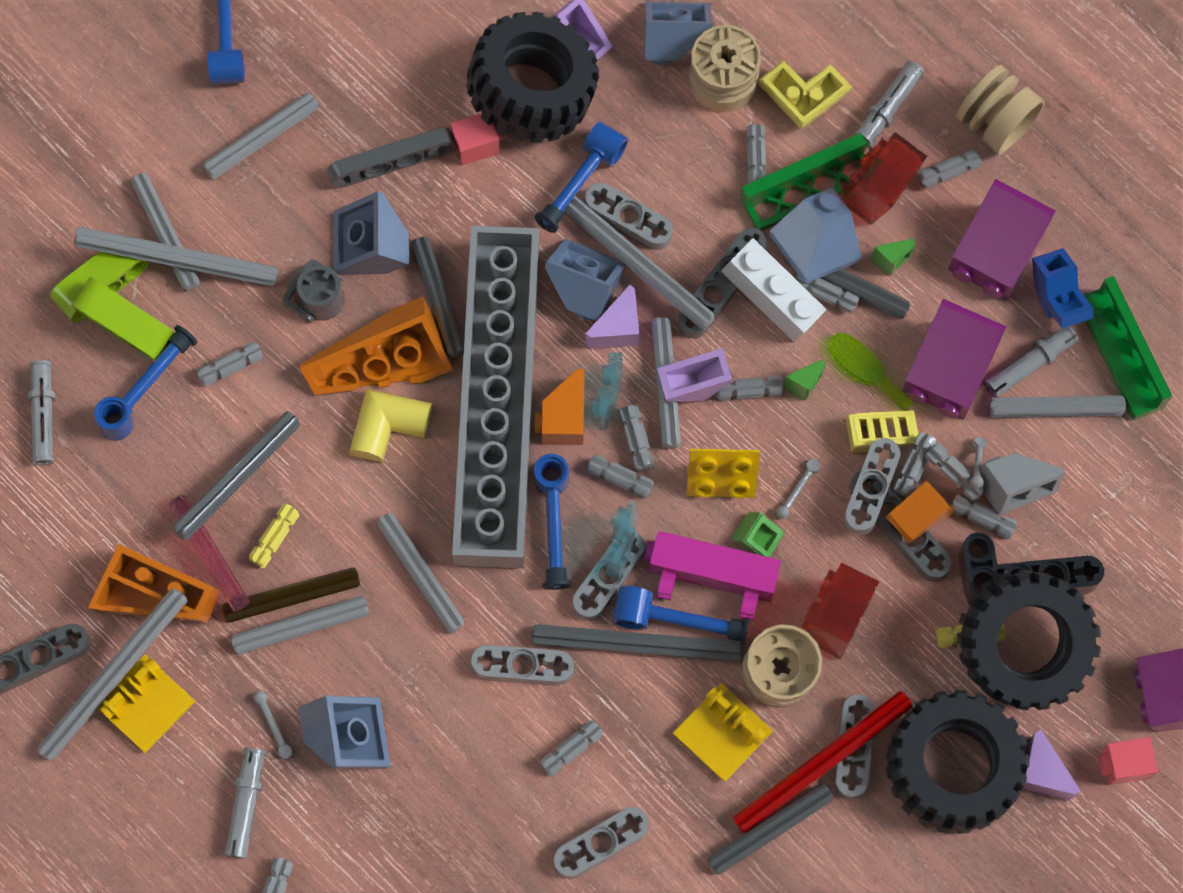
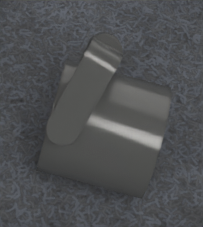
(318, 292)

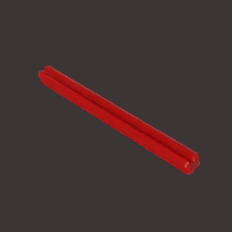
(822, 762)

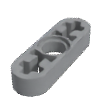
(654, 219)
(871, 461)
(602, 601)
(514, 652)
(841, 771)
(628, 836)

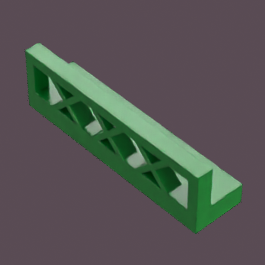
(795, 175)
(1126, 351)

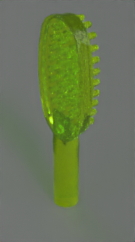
(864, 367)

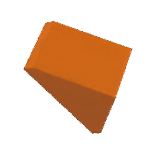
(919, 512)

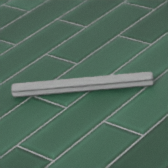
(175, 256)
(639, 263)
(112, 674)

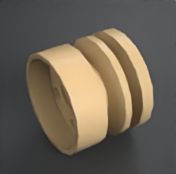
(719, 83)
(994, 104)
(784, 645)

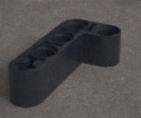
(988, 569)

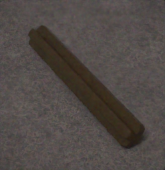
(294, 594)

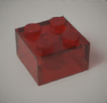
(882, 177)
(843, 605)

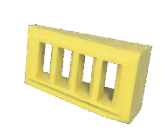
(856, 421)

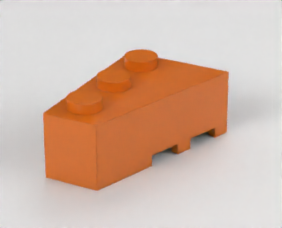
(138, 584)

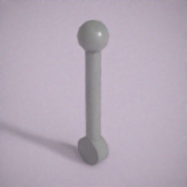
(979, 445)
(812, 467)
(284, 750)

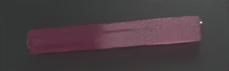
(213, 559)

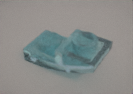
(608, 396)
(624, 532)

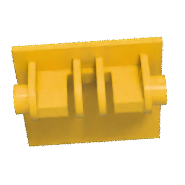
(722, 473)
(145, 703)
(723, 732)

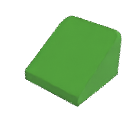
(892, 255)
(805, 380)
(758, 534)

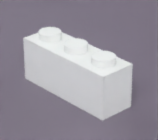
(773, 290)

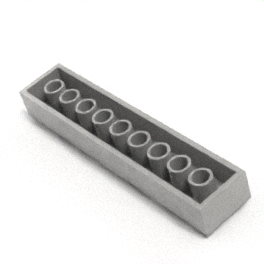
(496, 398)

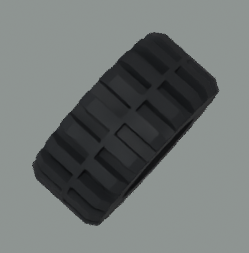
(538, 43)
(1074, 650)
(985, 725)

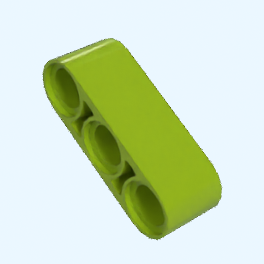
(107, 268)
(122, 318)

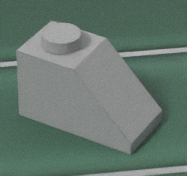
(1018, 481)

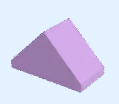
(580, 16)
(617, 325)
(695, 377)
(1046, 771)

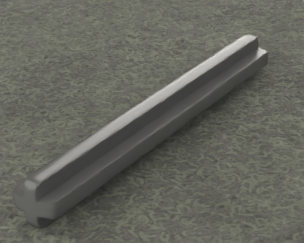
(235, 476)

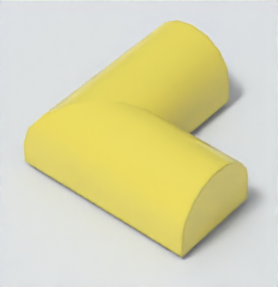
(803, 100)
(383, 414)

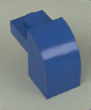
(1058, 288)

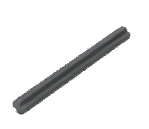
(637, 643)

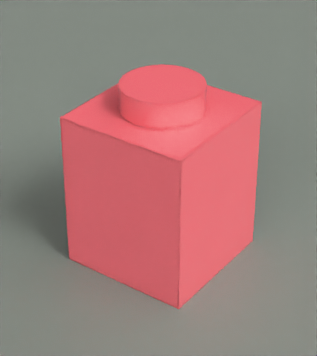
(475, 139)
(1128, 761)

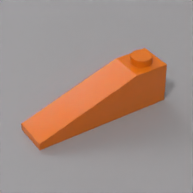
(388, 350)

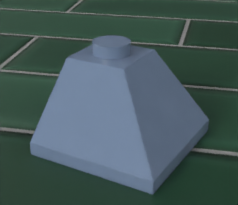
(673, 28)
(818, 236)
(369, 237)
(584, 278)
(346, 731)

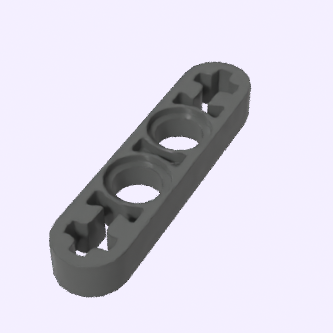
(391, 157)
(719, 281)
(920, 564)
(22, 655)

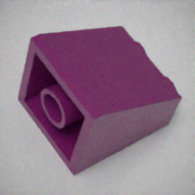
(1001, 240)
(953, 359)
(1162, 686)

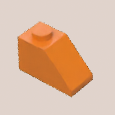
(563, 413)

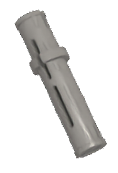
(881, 114)
(1042, 353)
(41, 374)
(245, 802)

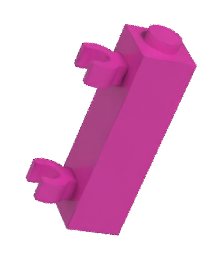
(712, 567)

